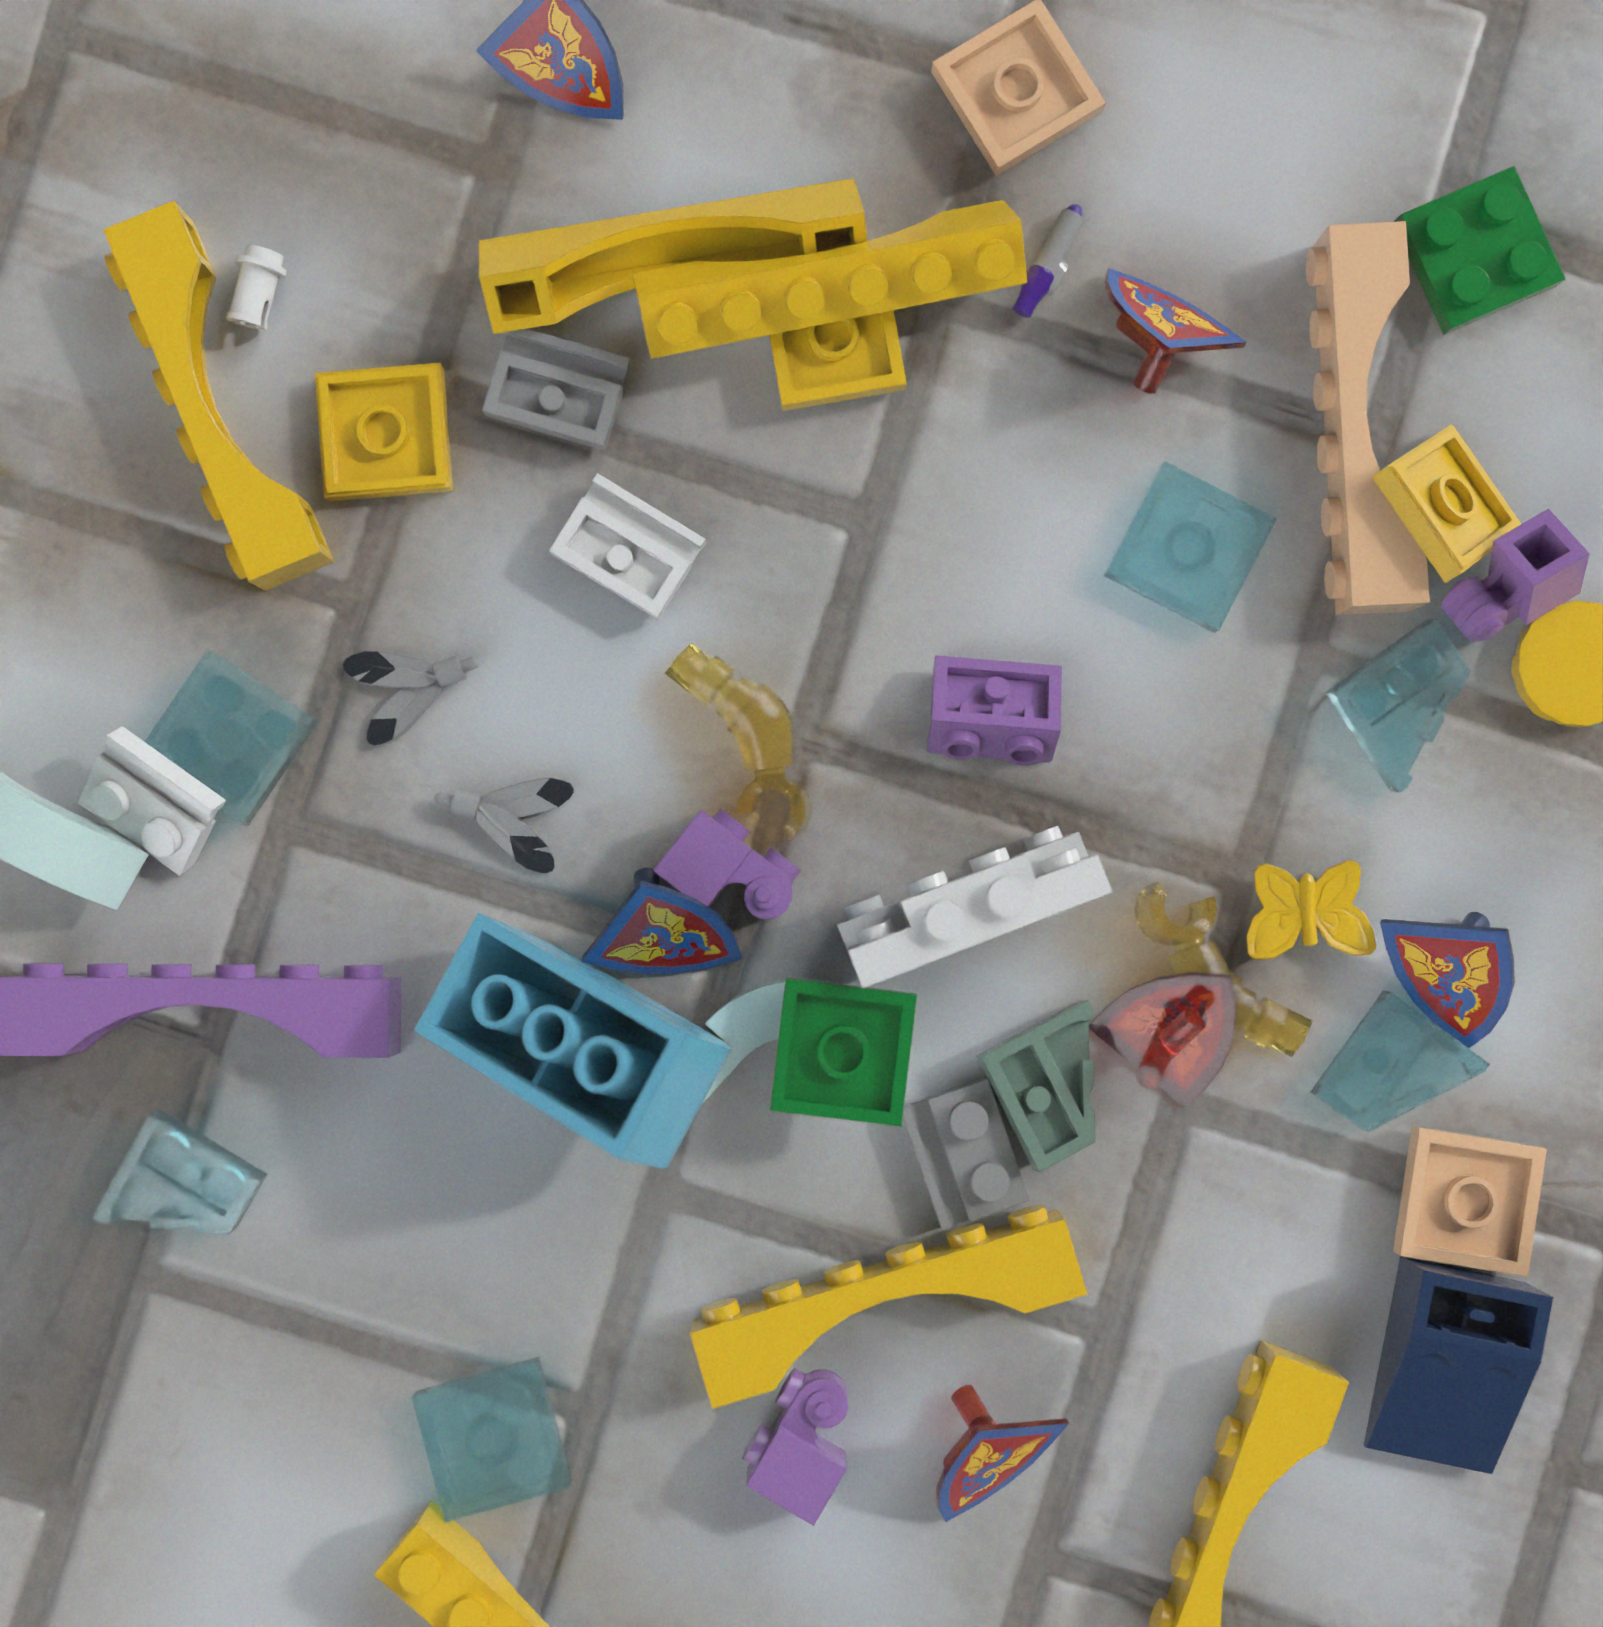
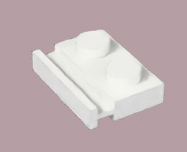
(627, 546)
(150, 800)

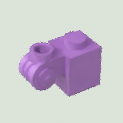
(1526, 578)
(714, 855)
(790, 1459)

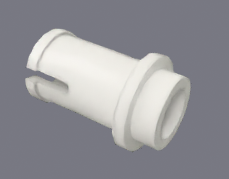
(255, 287)

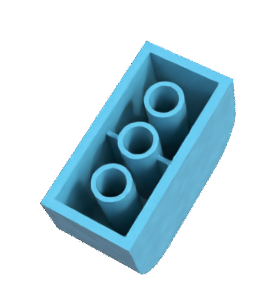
(573, 1042)

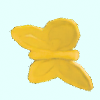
(1308, 905)

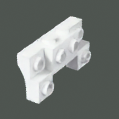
(973, 908)

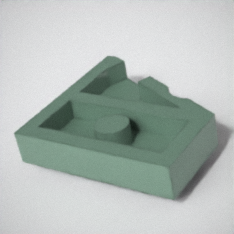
(1047, 1085)

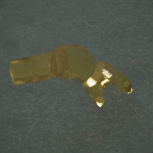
(759, 724)
(1263, 1021)

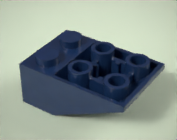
(1455, 1364)

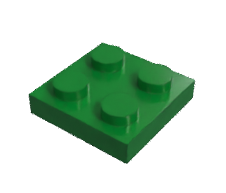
(1480, 250)
(843, 1052)

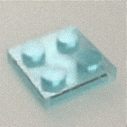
(1190, 547)
(231, 734)
(492, 1439)

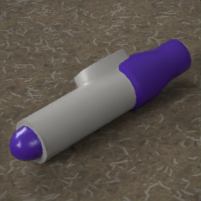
(1050, 264)

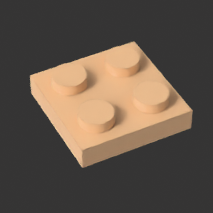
(1017, 86)
(1469, 1201)

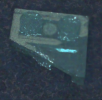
(1401, 699)
(1394, 1065)
(180, 1180)

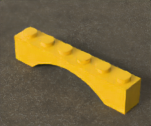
(925, 263)
(560, 270)
(171, 286)
(754, 1344)
(1279, 1419)
(451, 1577)

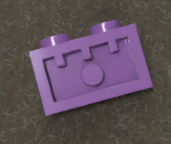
(995, 710)

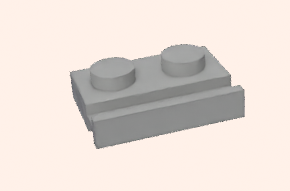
(557, 387)
(964, 1153)

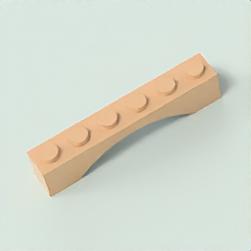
(1358, 281)

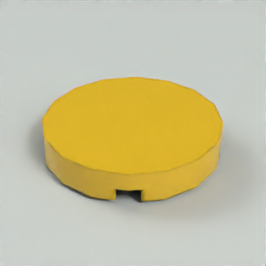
(1562, 664)

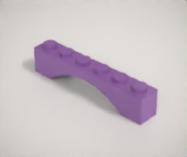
(69, 1013)

